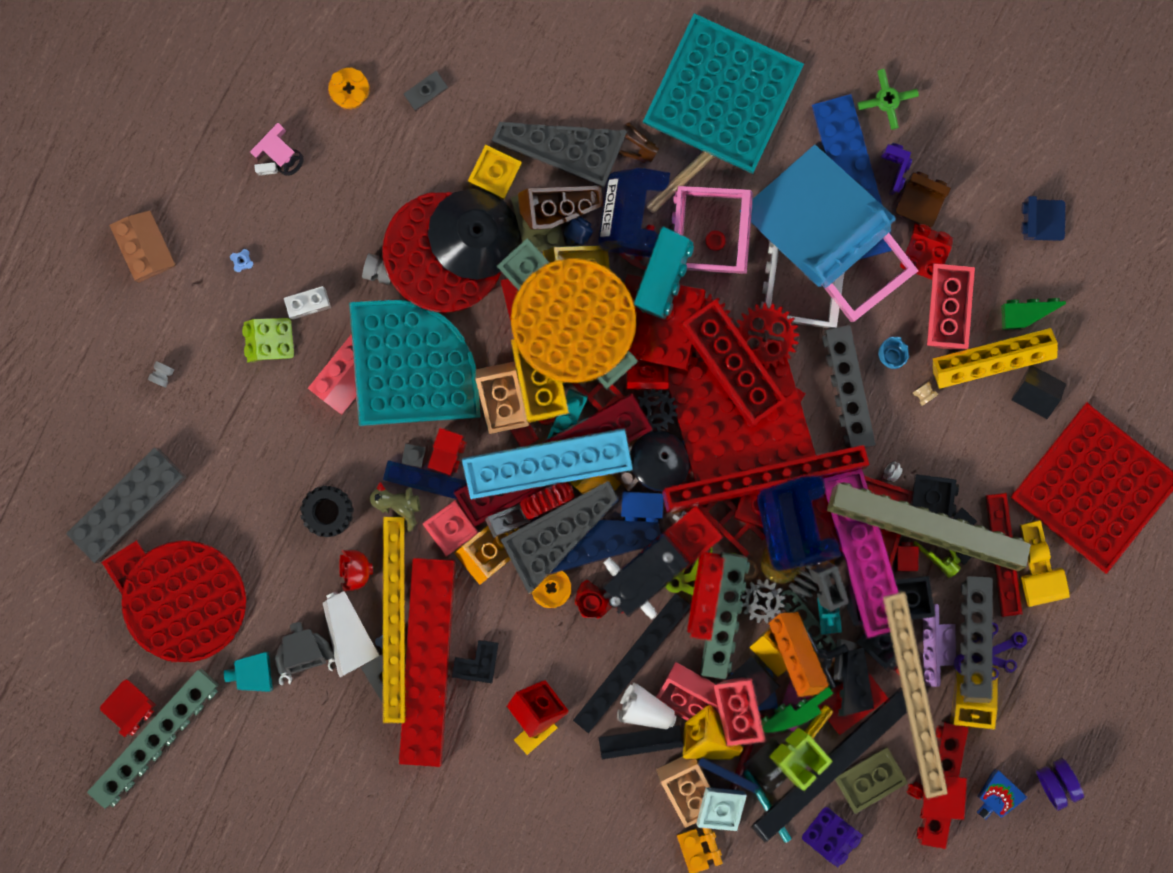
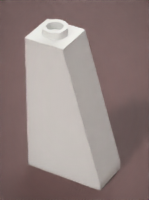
(347, 634)

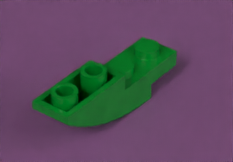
(786, 717)

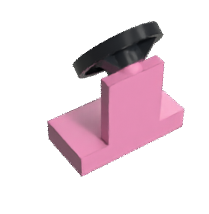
(278, 151)

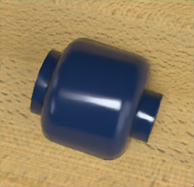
(578, 232)

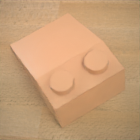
(501, 397)
(685, 787)

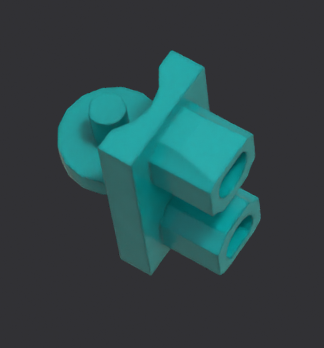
(829, 620)

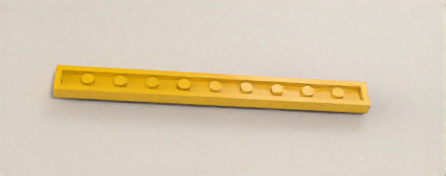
(393, 621)

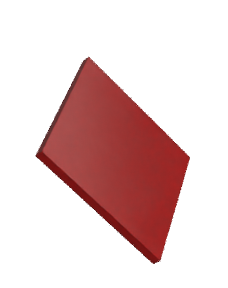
(1095, 488)

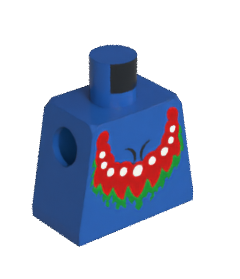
(999, 796)

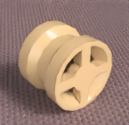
(925, 393)

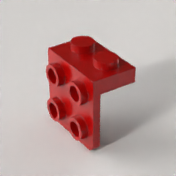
(927, 248)
(127, 708)

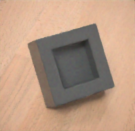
(413, 455)

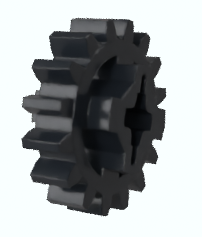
(663, 415)

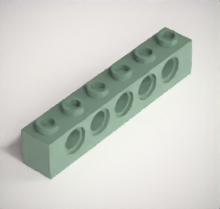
(722, 667)

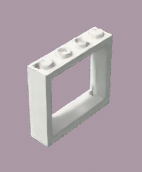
(768, 290)

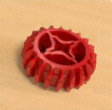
(547, 500)

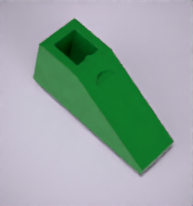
(1020, 315)

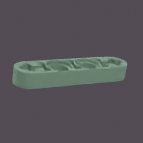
(810, 619)

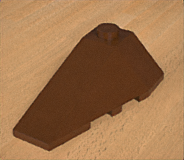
(553, 206)

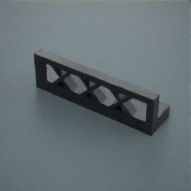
(640, 742)

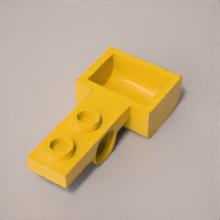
(1043, 582)

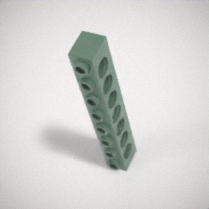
(101, 791)

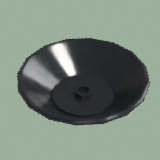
(463, 250)

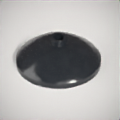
(651, 468)

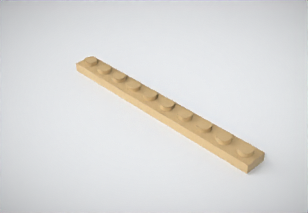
(915, 694)

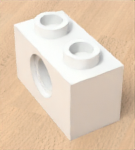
(307, 303)

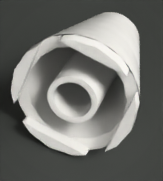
(645, 709)

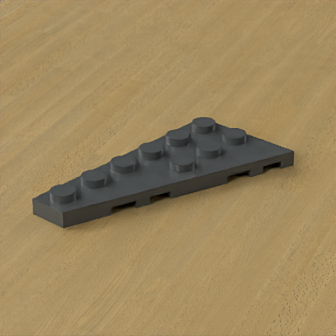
(571, 149)
(549, 539)

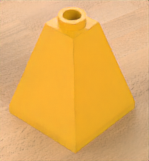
(706, 737)

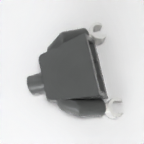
(301, 652)

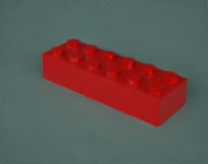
(732, 362)

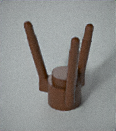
(646, 150)

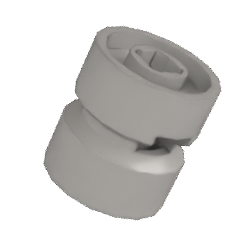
(375, 269)

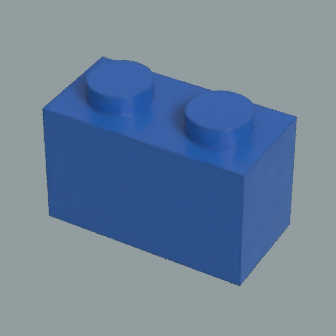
(642, 505)

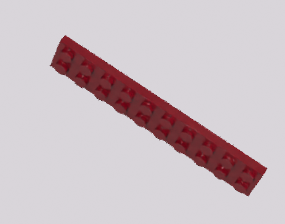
(622, 414)

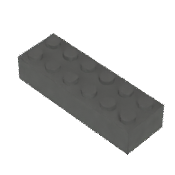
(126, 505)

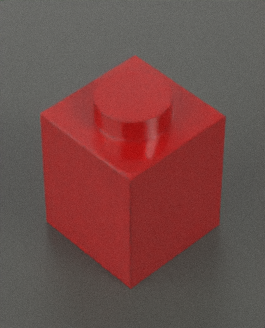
(906, 557)

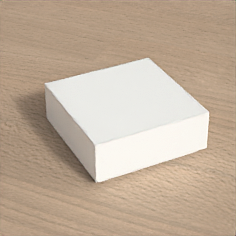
(265, 169)

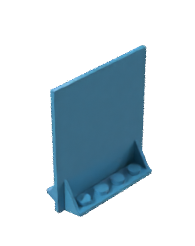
(820, 217)

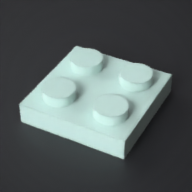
(721, 809)

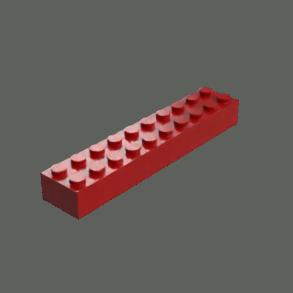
(427, 662)

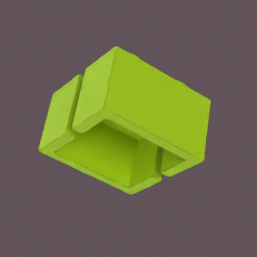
(797, 755)

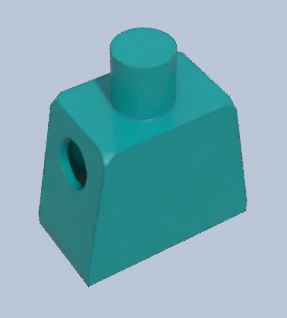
(251, 673)

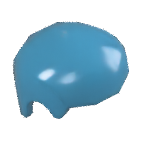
(893, 353)

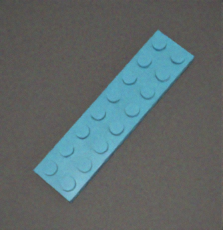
(547, 463)

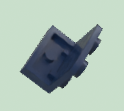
(1043, 219)

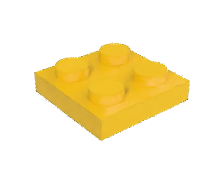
(494, 172)

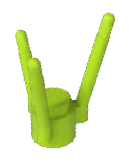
(947, 565)

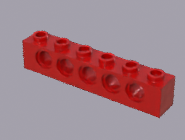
(939, 836)

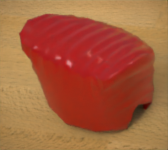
(591, 601)

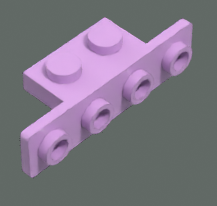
(938, 646)

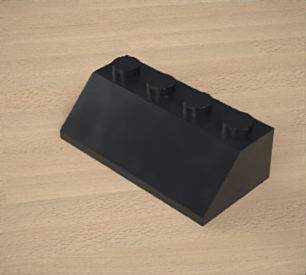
(917, 594)

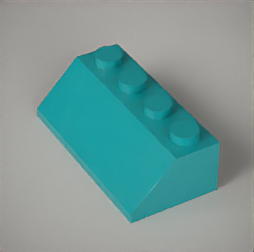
(664, 273)

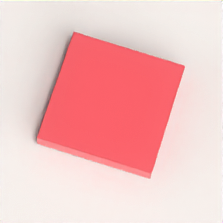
(450, 528)

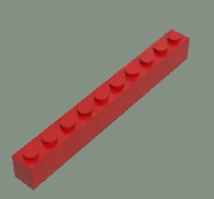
(762, 478)

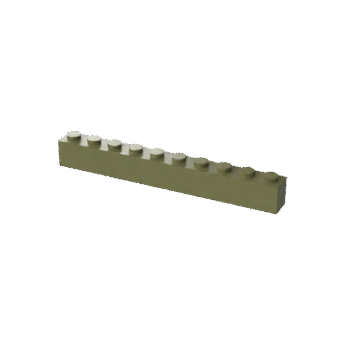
(928, 526)

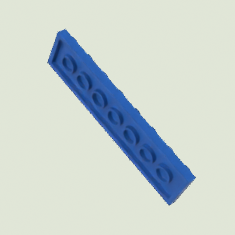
(845, 145)

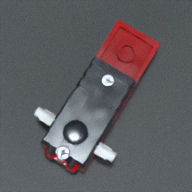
(659, 563)

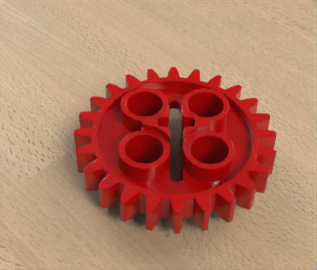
(770, 317)

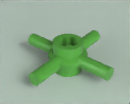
(892, 93)

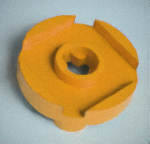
(340, 80)
(553, 599)

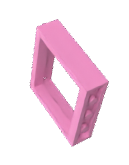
(745, 223)
(854, 314)

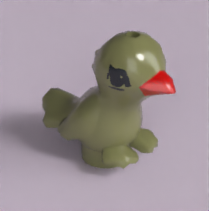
(402, 504)

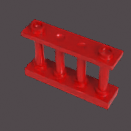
(705, 595)

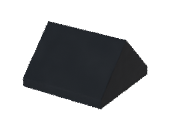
(1039, 392)

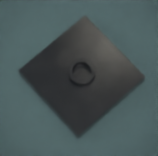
(762, 681)

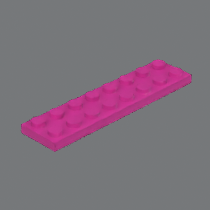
(865, 560)

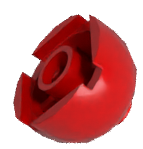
(354, 569)

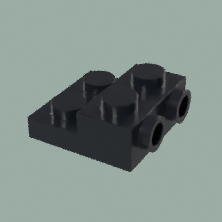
(935, 494)
(881, 650)

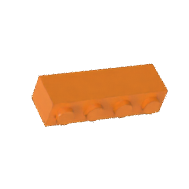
(798, 654)

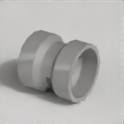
(160, 375)

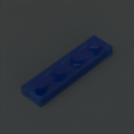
(422, 479)

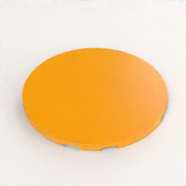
(573, 320)

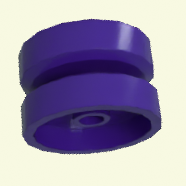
(1060, 784)

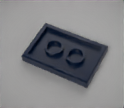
(729, 775)

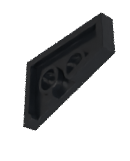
(856, 684)

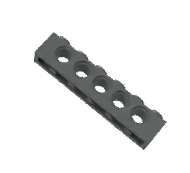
(844, 336)
(983, 589)

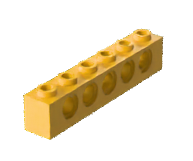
(995, 358)

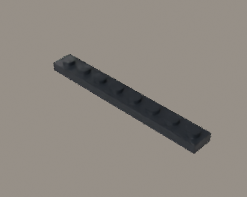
(631, 663)

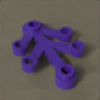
(1012, 643)

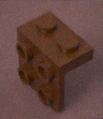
(922, 199)

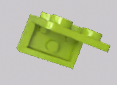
(268, 339)

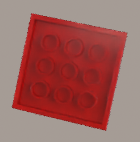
(661, 339)

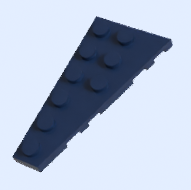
(608, 540)

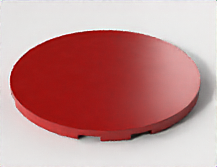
(415, 268)
(183, 601)

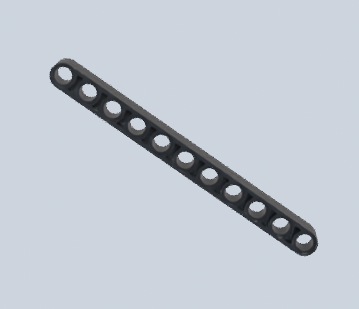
(842, 757)

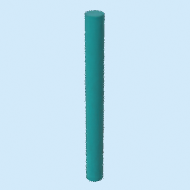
(766, 804)

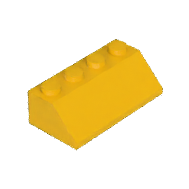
(541, 395)

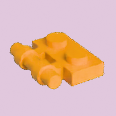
(693, 852)

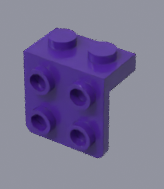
(897, 155)
(832, 837)

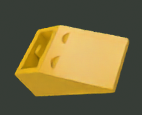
(974, 713)

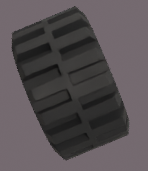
(309, 516)

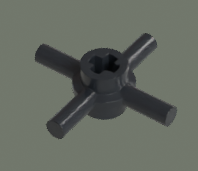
(827, 656)

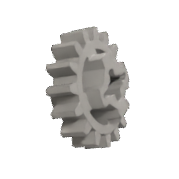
(755, 606)

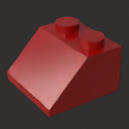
(537, 708)

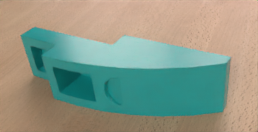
(575, 405)

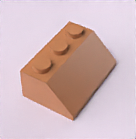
(142, 245)

